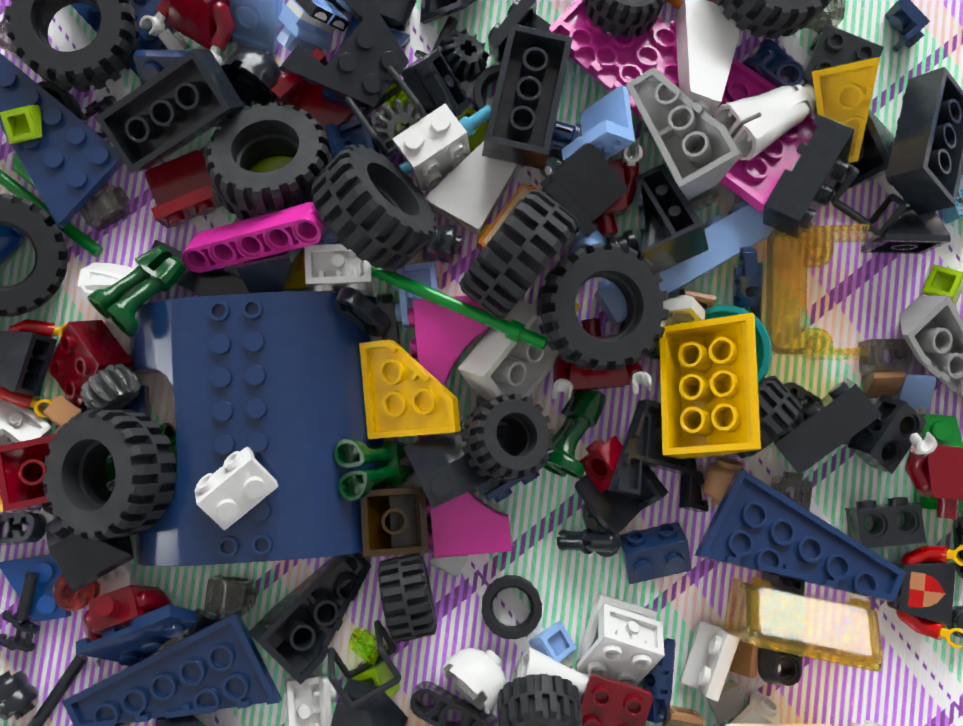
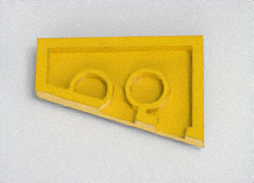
(846, 95)

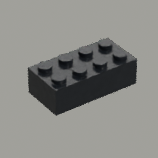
(527, 96)
(170, 110)
(928, 143)

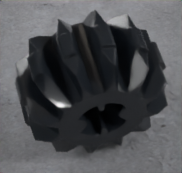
(464, 55)

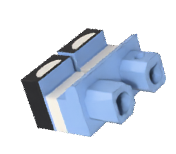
(310, 24)

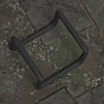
(400, 85)
(861, 219)
(333, 657)

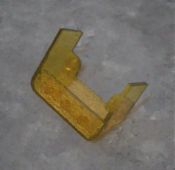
(787, 291)
(804, 624)

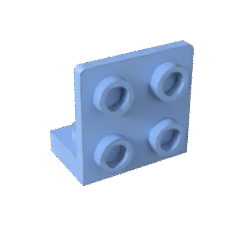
(605, 125)

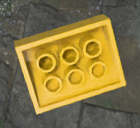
(709, 387)

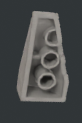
(689, 138)
(936, 338)

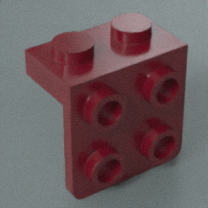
(305, 96)
(182, 189)
(82, 353)
(614, 703)

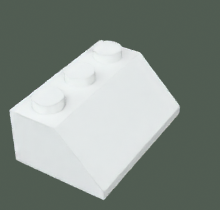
(505, 366)

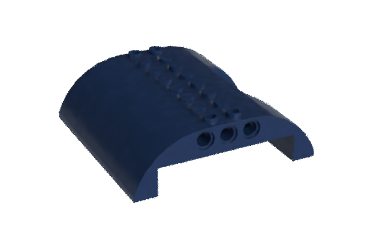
(266, 377)

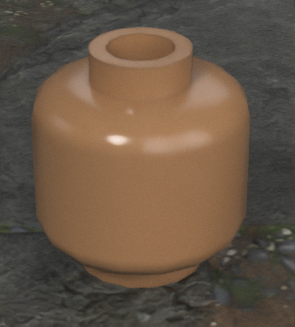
(719, 477)

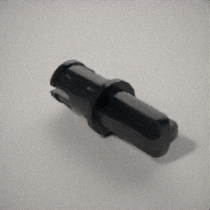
(587, 541)

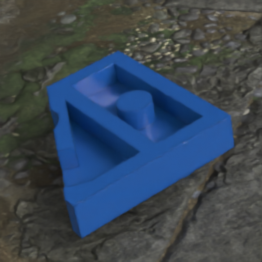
(43, 604)

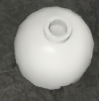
(476, 676)

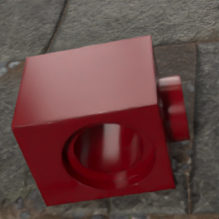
(602, 461)

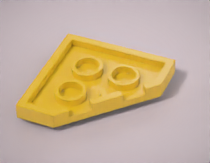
(403, 395)

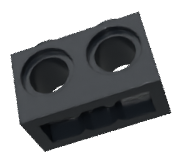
(888, 437)
(884, 529)

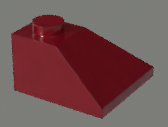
(23, 474)

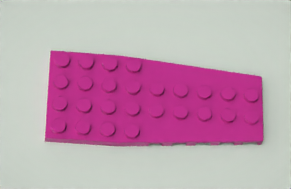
(621, 60)

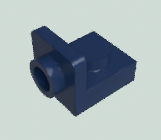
(908, 20)

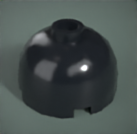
(252, 75)

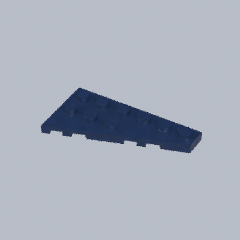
(191, 677)

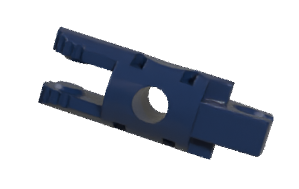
(748, 281)
(660, 682)

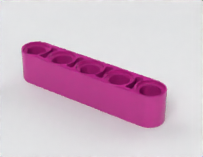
(254, 238)

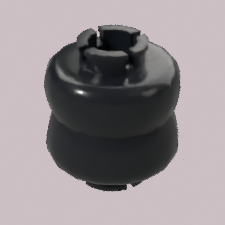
(443, 245)
(16, 695)

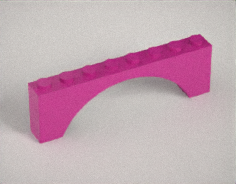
(465, 522)

